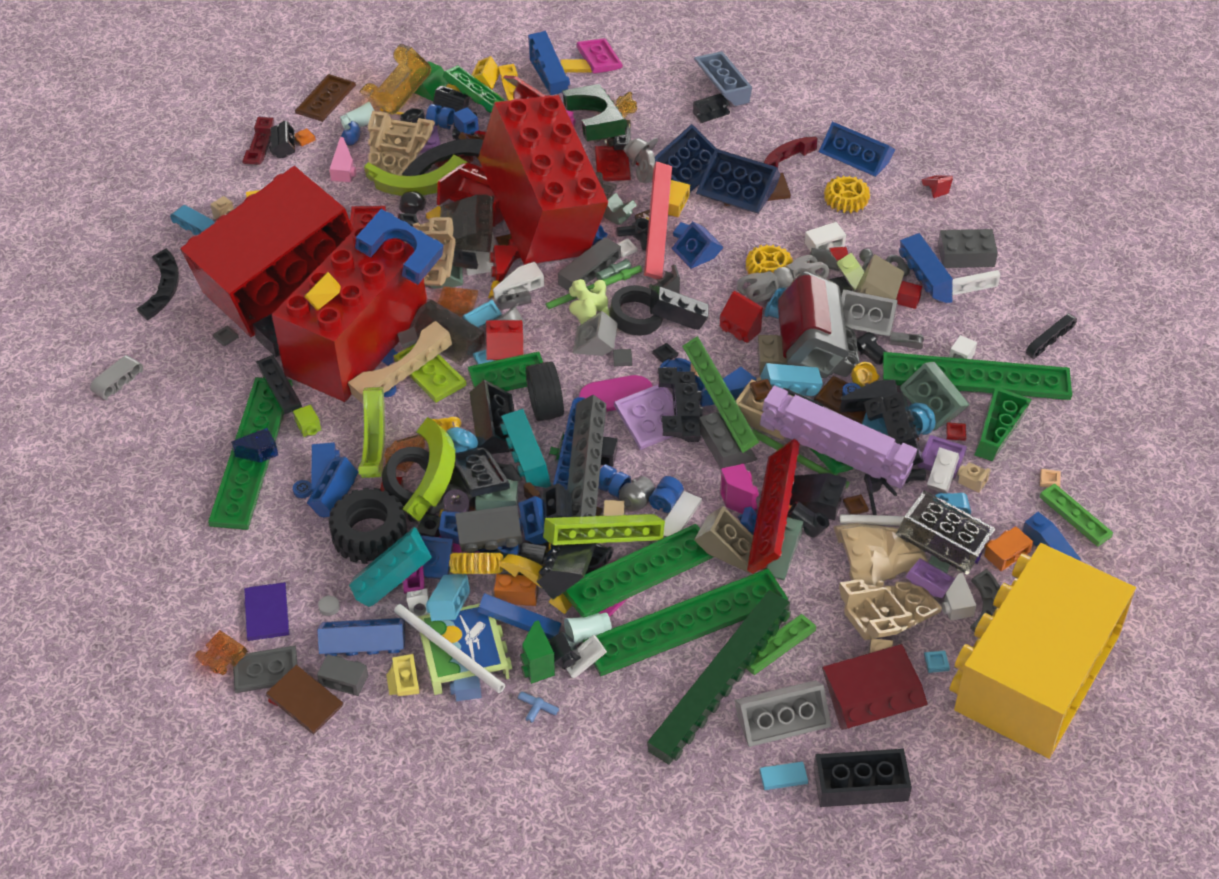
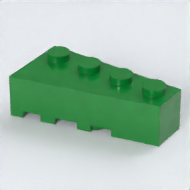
(1000, 420)

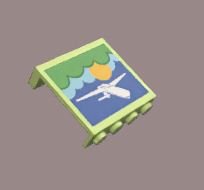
(475, 636)

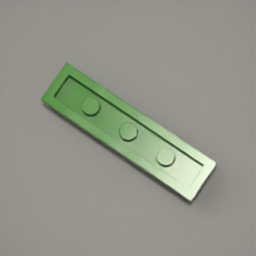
(1076, 515)
(782, 642)

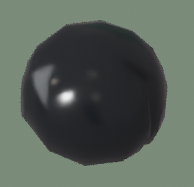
(412, 115)
(412, 202)

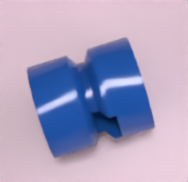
(440, 115)
(612, 481)
(666, 494)

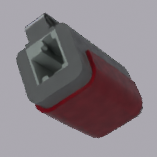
(815, 326)

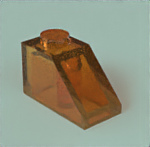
(413, 441)

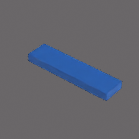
(516, 615)

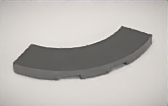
(988, 588)

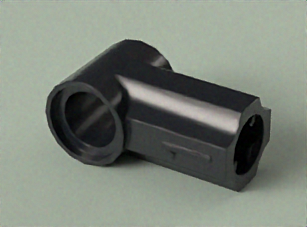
(868, 345)
(812, 523)

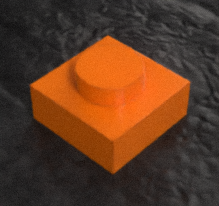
(304, 137)

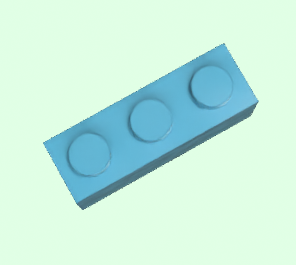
(796, 378)
(448, 597)

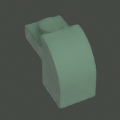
(617, 211)

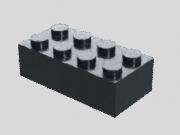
(862, 777)

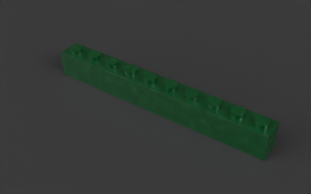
(719, 678)

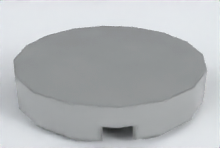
(646, 166)

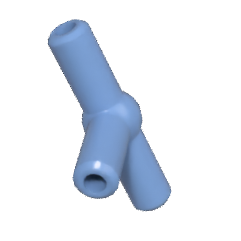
(538, 703)

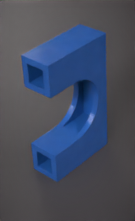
(387, 226)

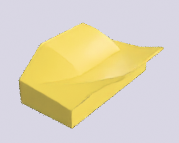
(402, 676)

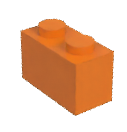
(1007, 548)
(516, 590)

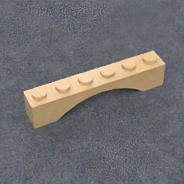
(430, 343)

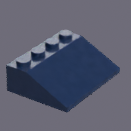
(688, 156)
(738, 181)

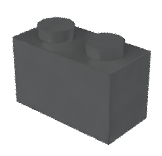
(342, 674)

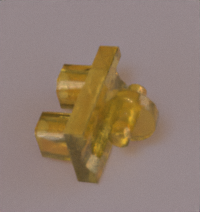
(626, 104)

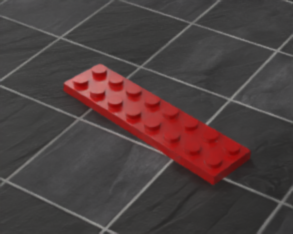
(773, 507)

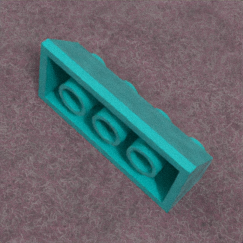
(525, 449)
(390, 569)

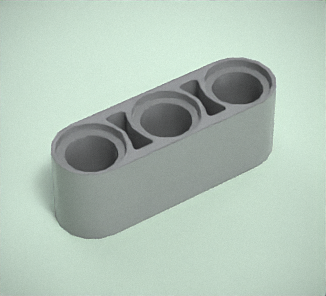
(116, 376)

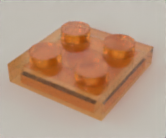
(458, 300)

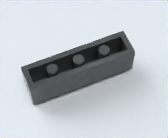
(591, 261)

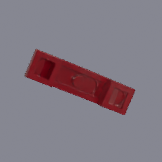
(260, 141)
(802, 145)

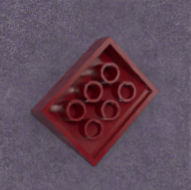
(873, 686)

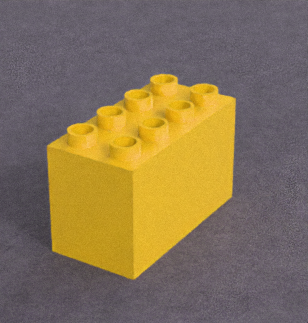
(1040, 648)

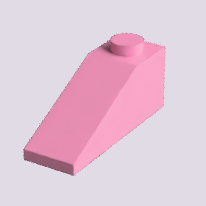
(342, 164)

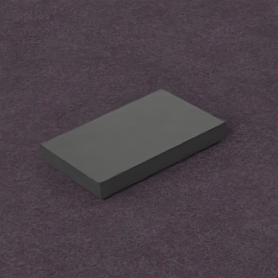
(263, 668)

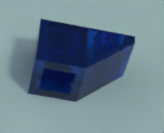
(256, 446)

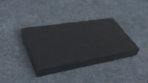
(480, 472)

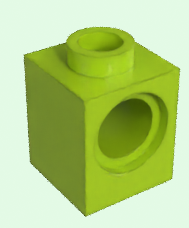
(307, 420)

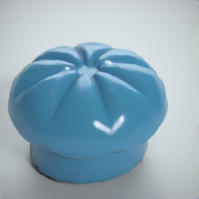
(923, 418)
(462, 439)

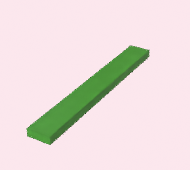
(720, 394)

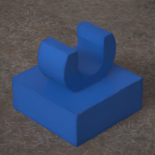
(748, 519)

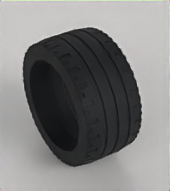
(544, 391)

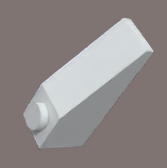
(522, 279)

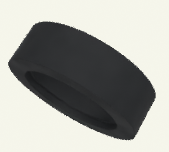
(626, 323)
(389, 479)

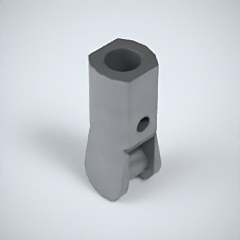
(511, 300)
(907, 340)

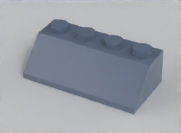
(725, 77)

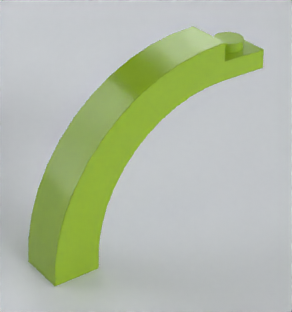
(398, 185)
(374, 433)
(438, 470)

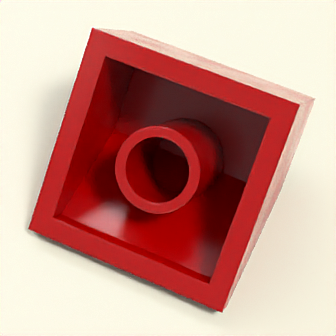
(741, 317)
(503, 339)

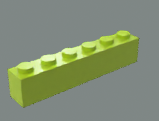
(603, 529)

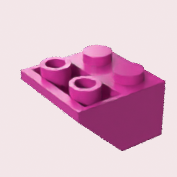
(737, 488)

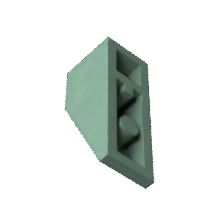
(792, 536)

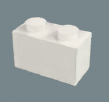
(825, 237)
(943, 470)

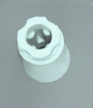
(360, 115)
(584, 627)

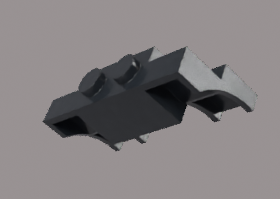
(685, 404)
(897, 420)

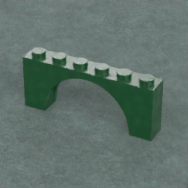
(594, 97)

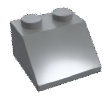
(596, 335)

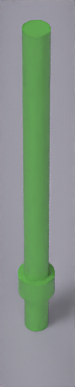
(623, 275)
(801, 459)

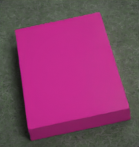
(599, 55)

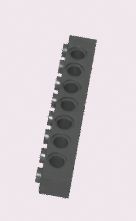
(586, 456)

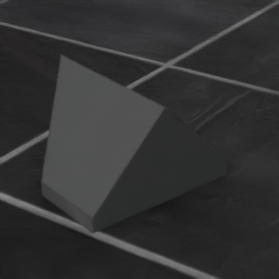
(670, 281)

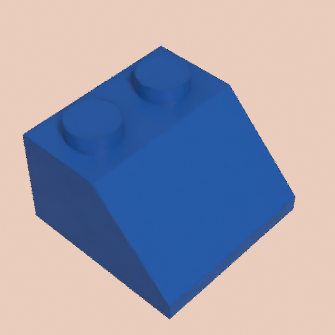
(697, 246)

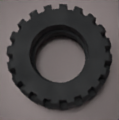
(361, 506)

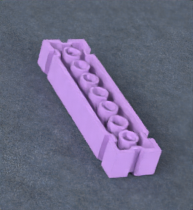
(837, 437)

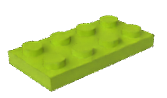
(435, 376)

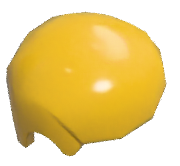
(864, 373)

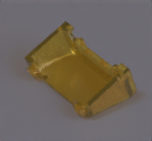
(401, 82)

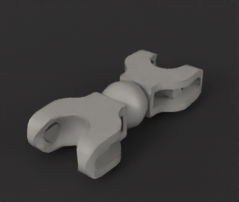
(767, 283)

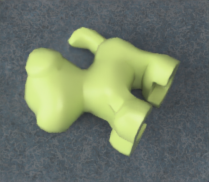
(588, 301)

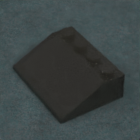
(471, 222)
(945, 532)

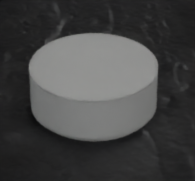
(328, 605)

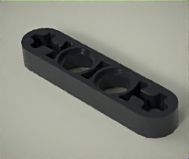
(1050, 336)

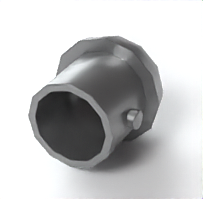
(636, 493)

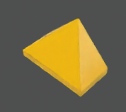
(323, 291)

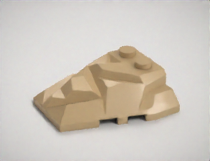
(396, 142)
(442, 230)
(876, 552)
(884, 609)

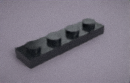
(279, 384)

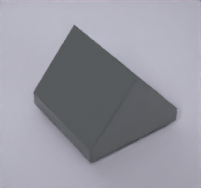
(408, 337)

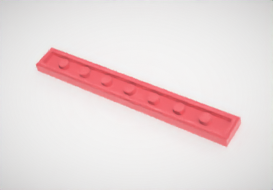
(658, 221)

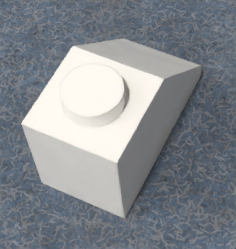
(959, 600)

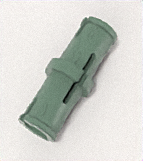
(613, 269)

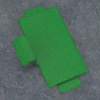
(555, 451)

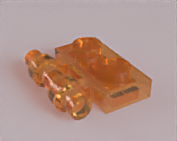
(226, 648)

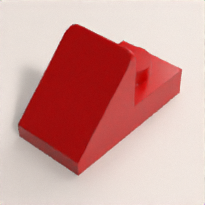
(939, 184)

